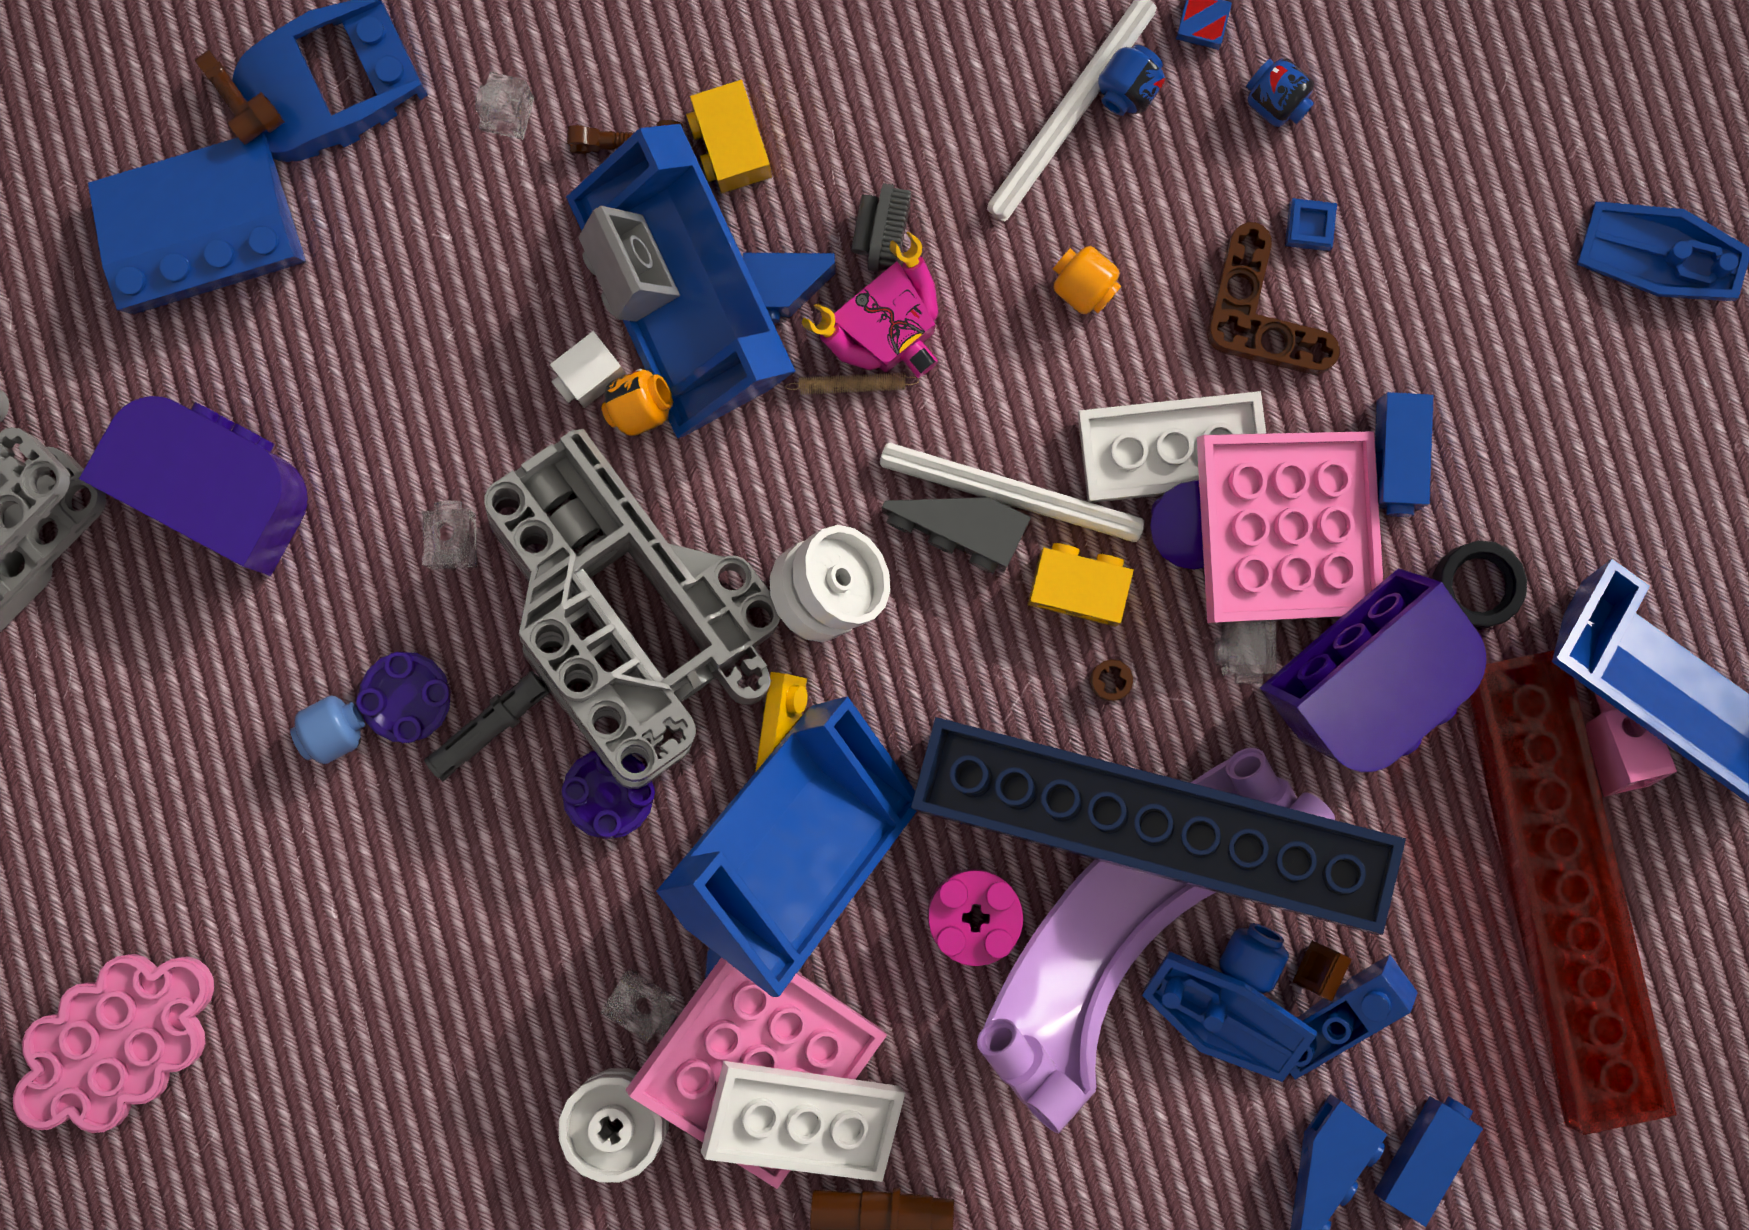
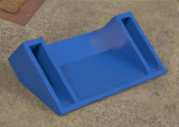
(717, 336)
(1654, 677)
(792, 846)

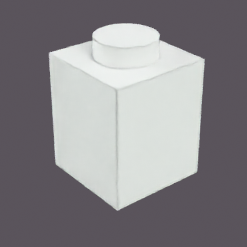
(585, 370)

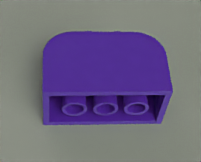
(201, 479)
(1382, 674)

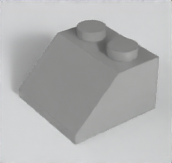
(626, 263)

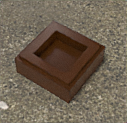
(1322, 970)

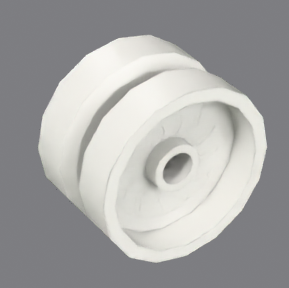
(829, 583)
(596, 1147)

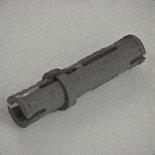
(479, 732)

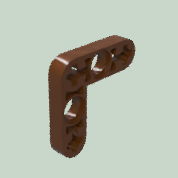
(1244, 312)

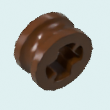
(1124, 674)

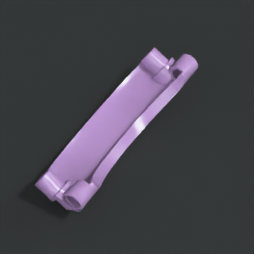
(1058, 992)

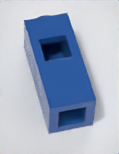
(1403, 452)
(1429, 1159)

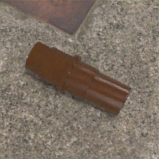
(880, 1211)

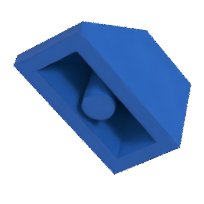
(789, 278)

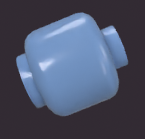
(327, 730)

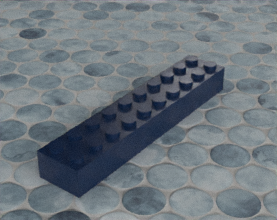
(1160, 826)

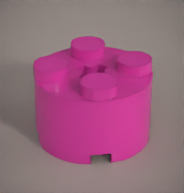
(994, 936)

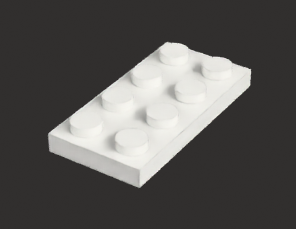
(1154, 445)
(802, 1121)

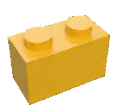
(730, 136)
(1081, 585)

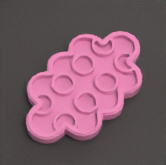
(113, 1043)

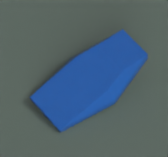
(1663, 252)
(1227, 1017)

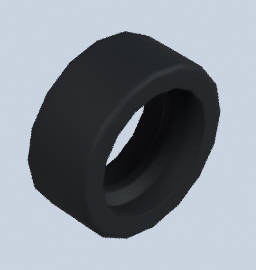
(1508, 564)

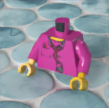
(886, 318)

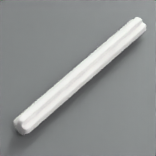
(1068, 112)
(1012, 492)

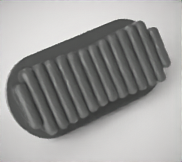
(880, 224)

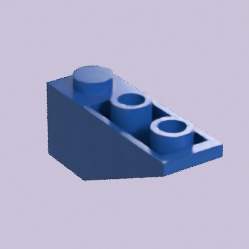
(1357, 1011)
(1332, 1158)

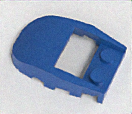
(284, 77)

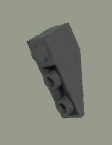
(972, 525)

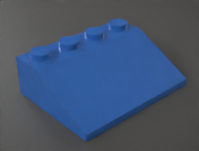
(193, 224)

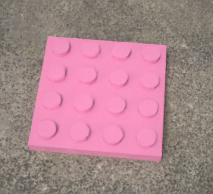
(1288, 524)
(746, 1025)

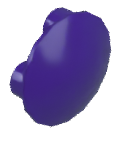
(1178, 525)
(404, 697)
(602, 804)

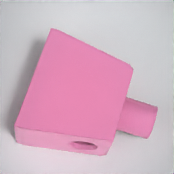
(1625, 752)

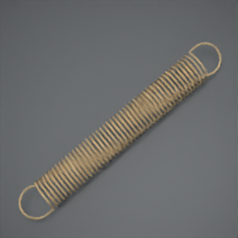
(870, 384)

